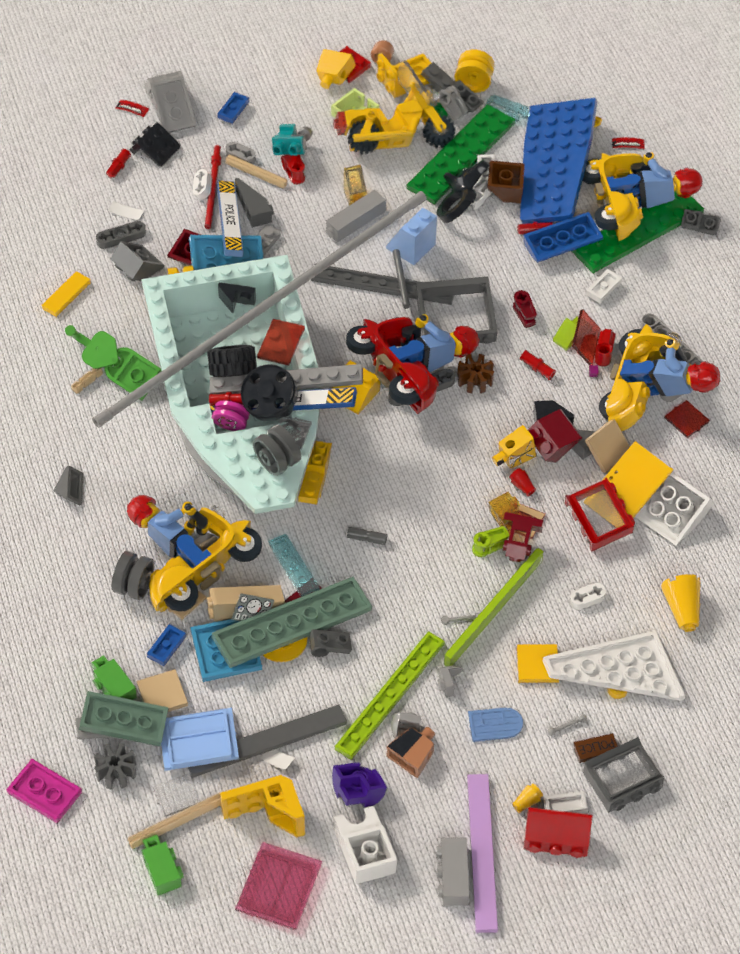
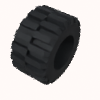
(231, 360)

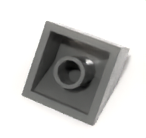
(136, 261)

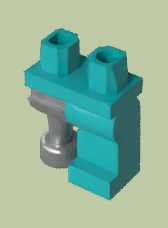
(288, 142)

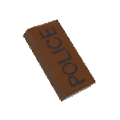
(593, 747)

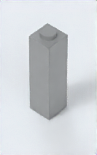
(355, 216)

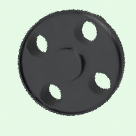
(269, 392)

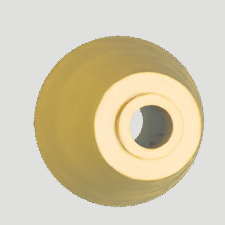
(684, 600)

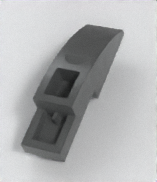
(441, 81)

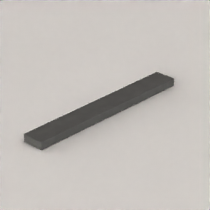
(372, 282)
(280, 736)

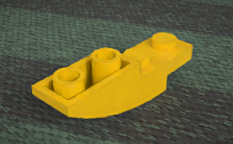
(315, 473)

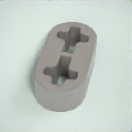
(241, 151)

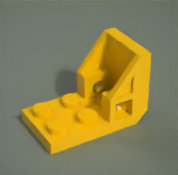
(266, 794)

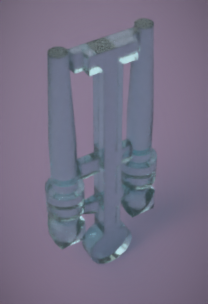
(509, 105)

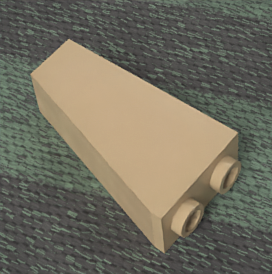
(224, 599)

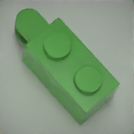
(112, 679)
(161, 865)

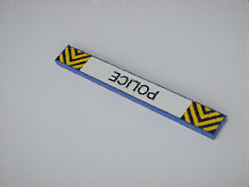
(321, 399)

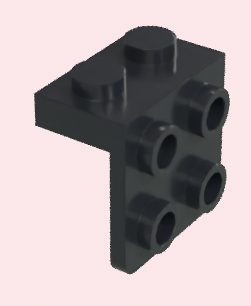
(156, 144)

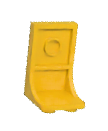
(389, 76)

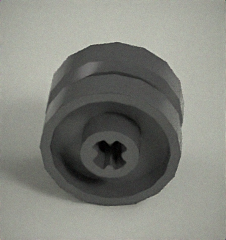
(276, 450)
(132, 575)

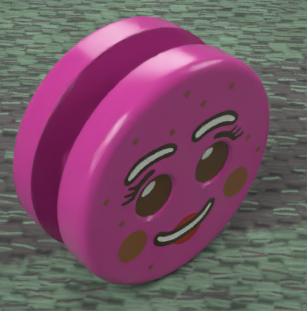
(230, 415)

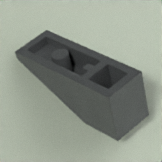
(254, 204)

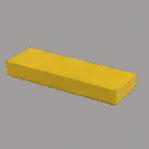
(66, 294)

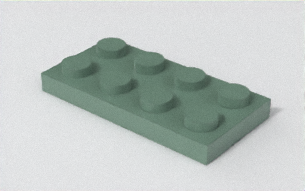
(123, 718)

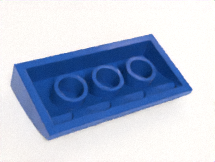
(562, 237)

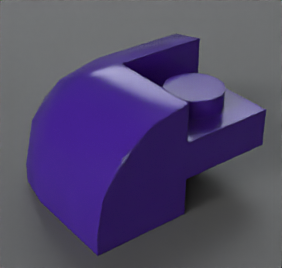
(358, 784)

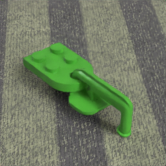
(101, 351)

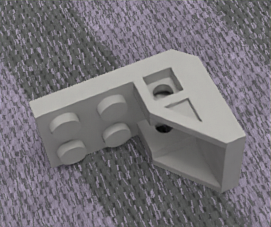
(171, 101)

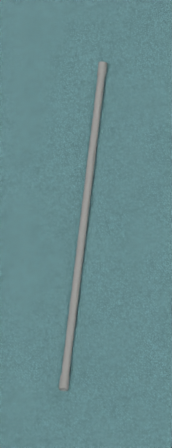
(107, 414)

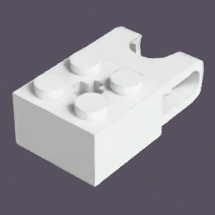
(365, 847)

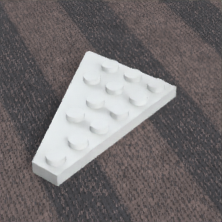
(624, 664)

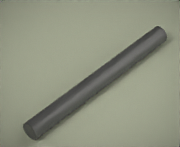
(401, 279)

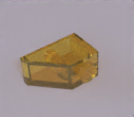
(354, 184)
(503, 504)

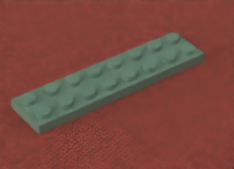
(291, 622)

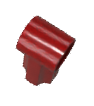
(605, 347)

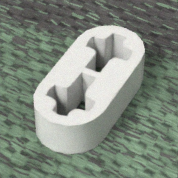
(202, 184)
(587, 596)

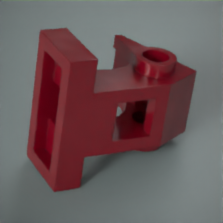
(517, 550)

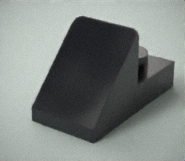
(232, 294)

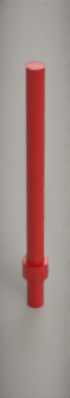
(216, 162)

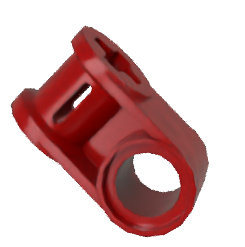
(294, 168)

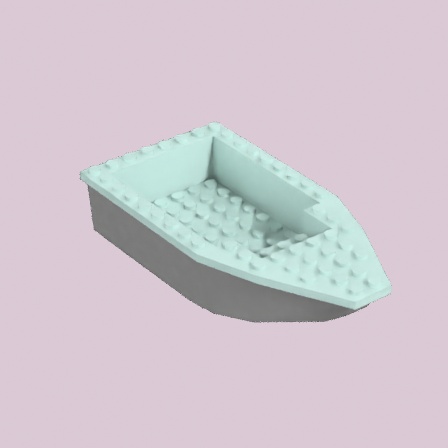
(188, 312)

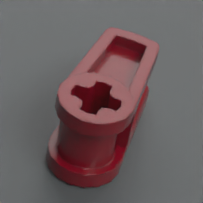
(524, 308)

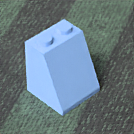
(415, 237)

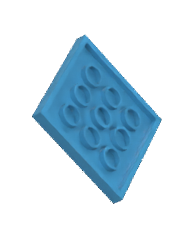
(208, 251)

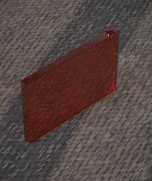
(586, 337)
(281, 342)

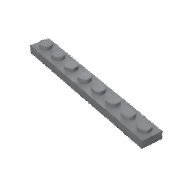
(304, 378)

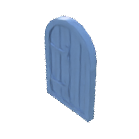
(494, 724)

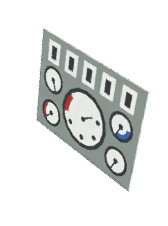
(250, 606)

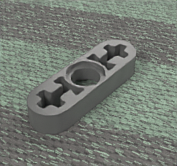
(107, 234)

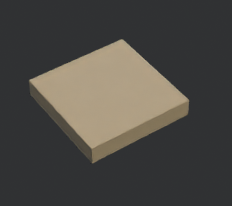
(607, 445)
(163, 690)

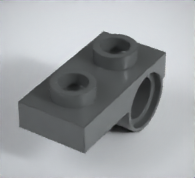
(324, 642)

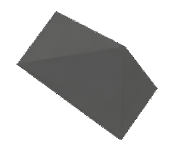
(70, 485)

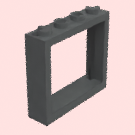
(460, 287)

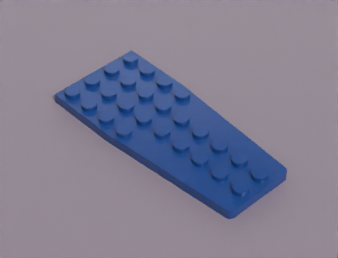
(555, 158)

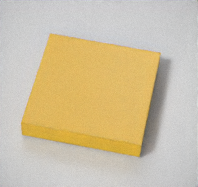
(531, 664)

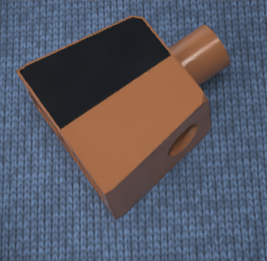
(412, 750)

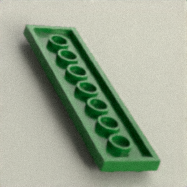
(461, 152)
(655, 223)

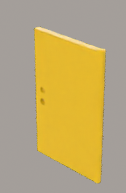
(637, 477)

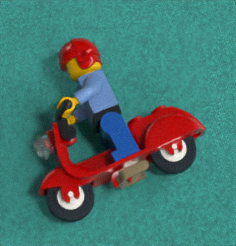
(409, 367)

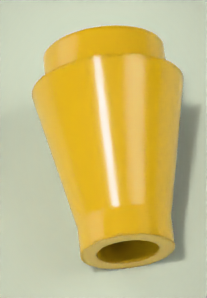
(527, 798)

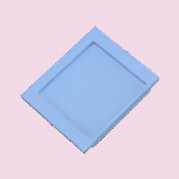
(199, 739)

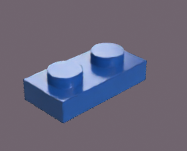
(233, 107)
(166, 645)

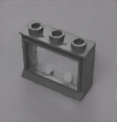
(623, 775)

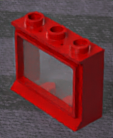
(600, 514)

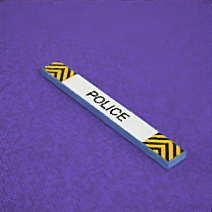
(229, 218)

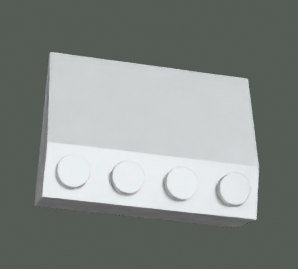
(675, 509)

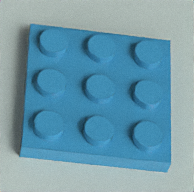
(210, 659)

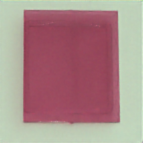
(279, 886)

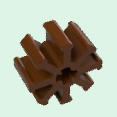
(475, 373)

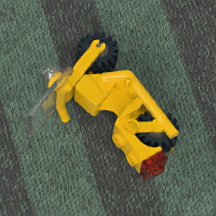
(371, 125)

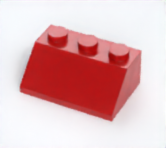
(557, 832)

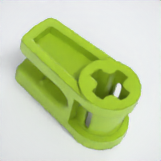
(489, 541)

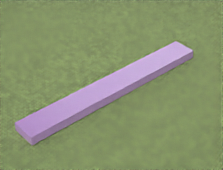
(482, 854)

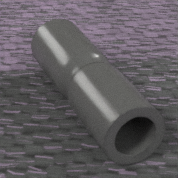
(364, 535)

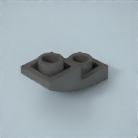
(700, 223)

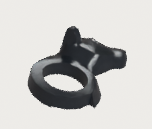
(462, 188)

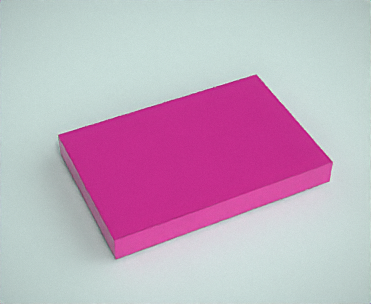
(44, 790)

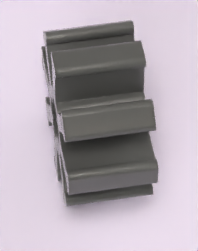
(105, 765)

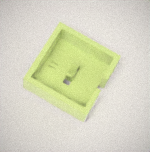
(352, 101)

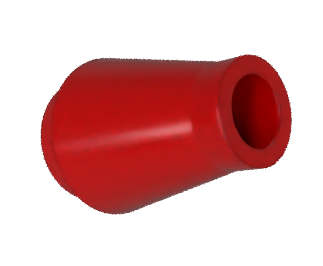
(522, 481)

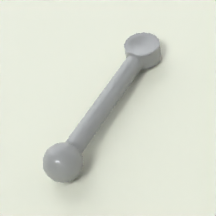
(445, 619)
(551, 731)

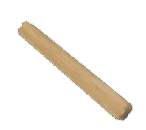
(176, 820)

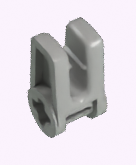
(453, 103)

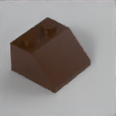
(506, 180)

